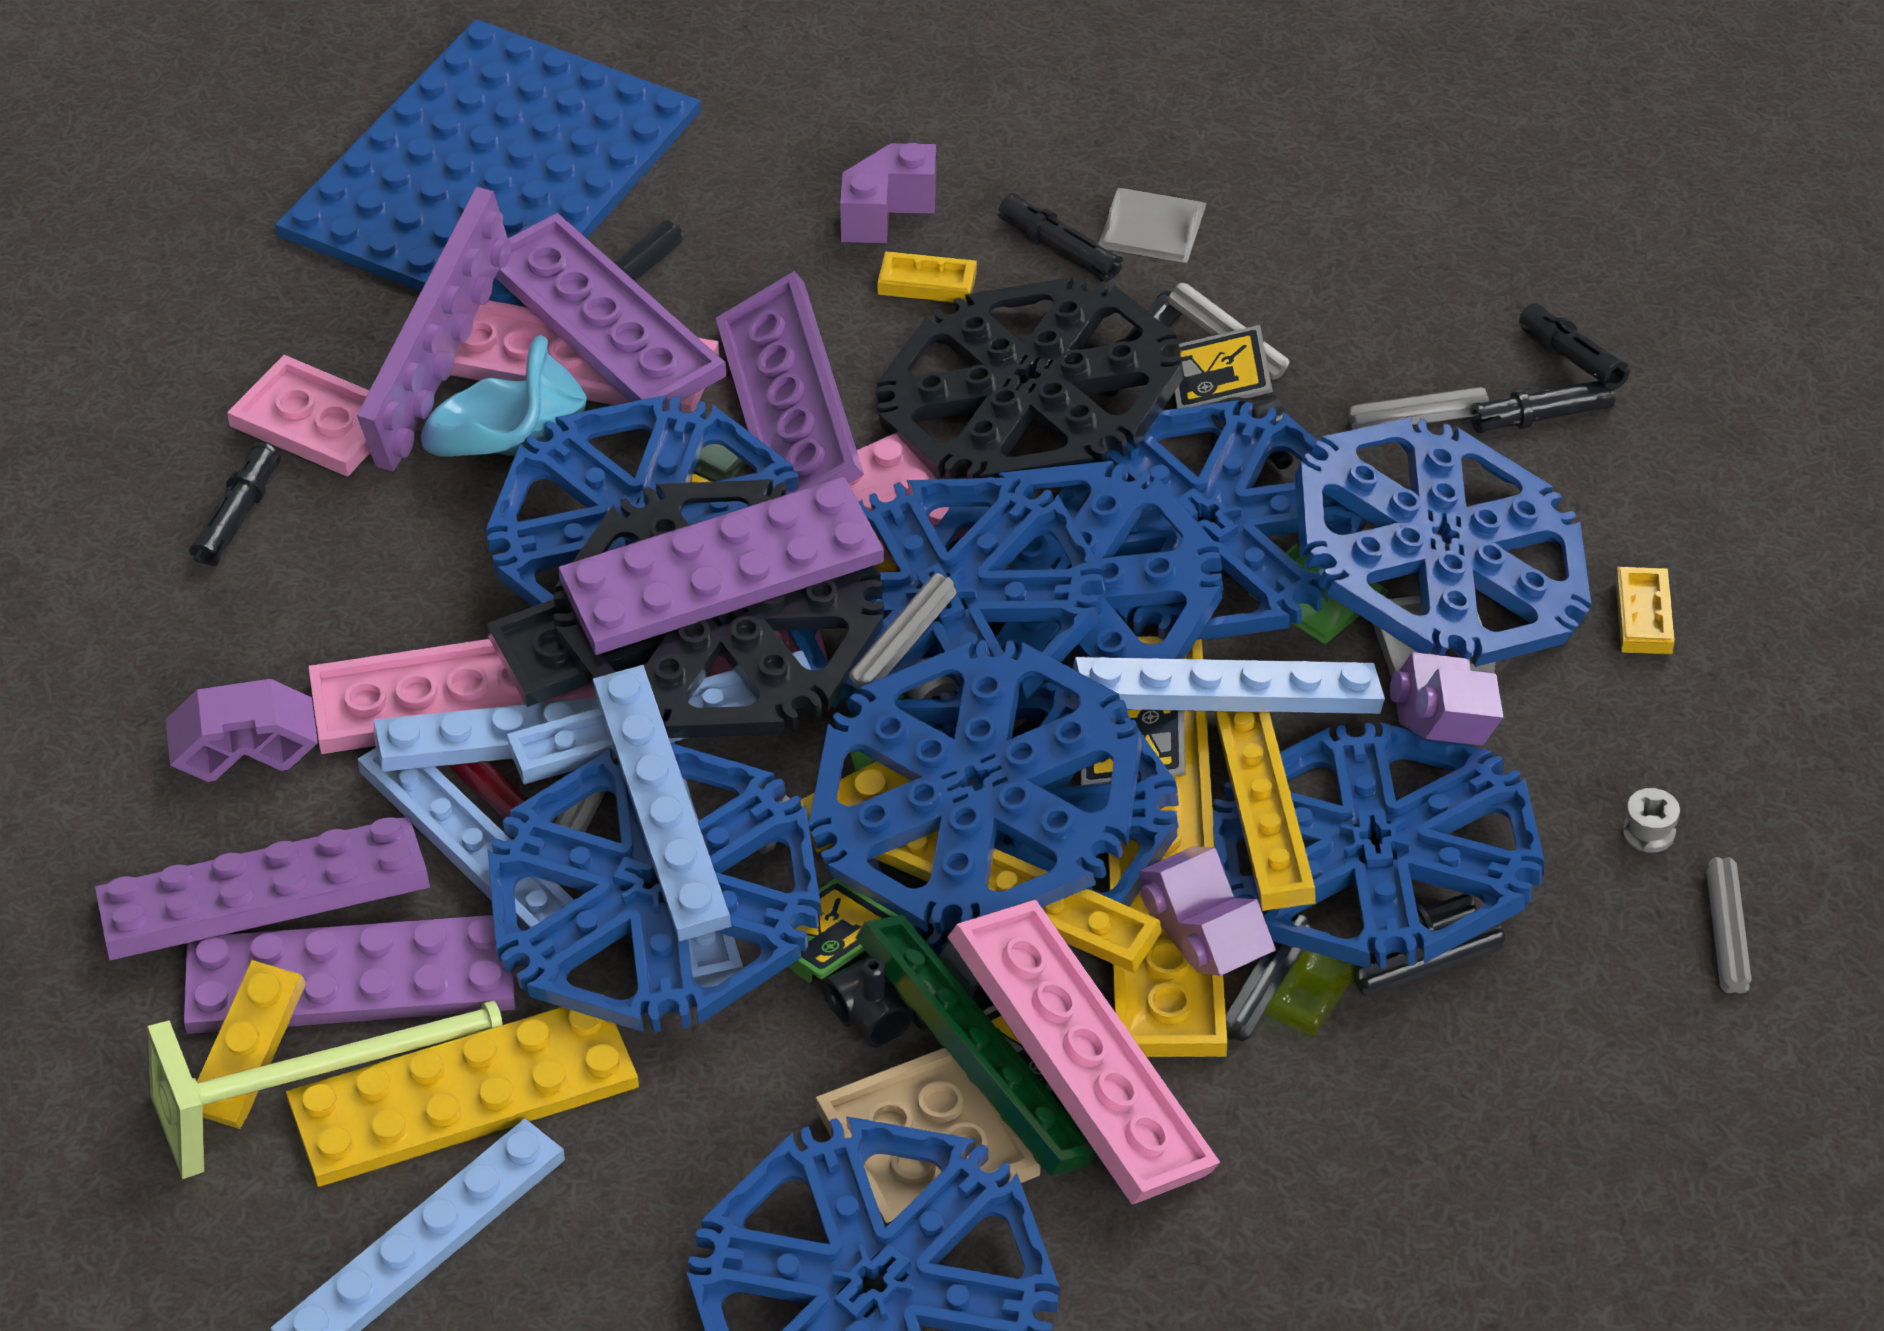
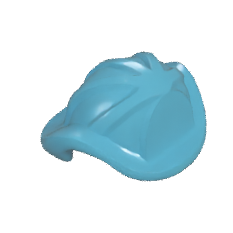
(503, 413)

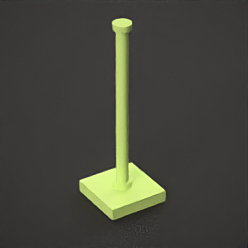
(181, 1099)

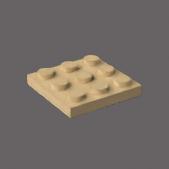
(927, 1096)

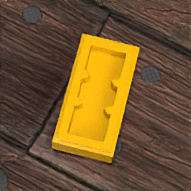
(926, 277)
(1644, 610)

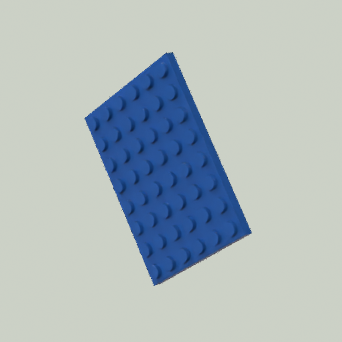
(493, 117)

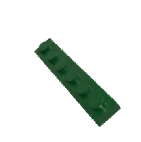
(977, 1045)

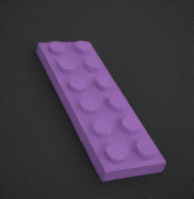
(606, 314)
(434, 331)
(789, 383)
(720, 565)
(260, 887)
(356, 971)

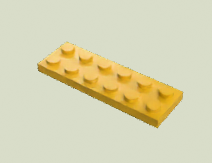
(458, 1091)

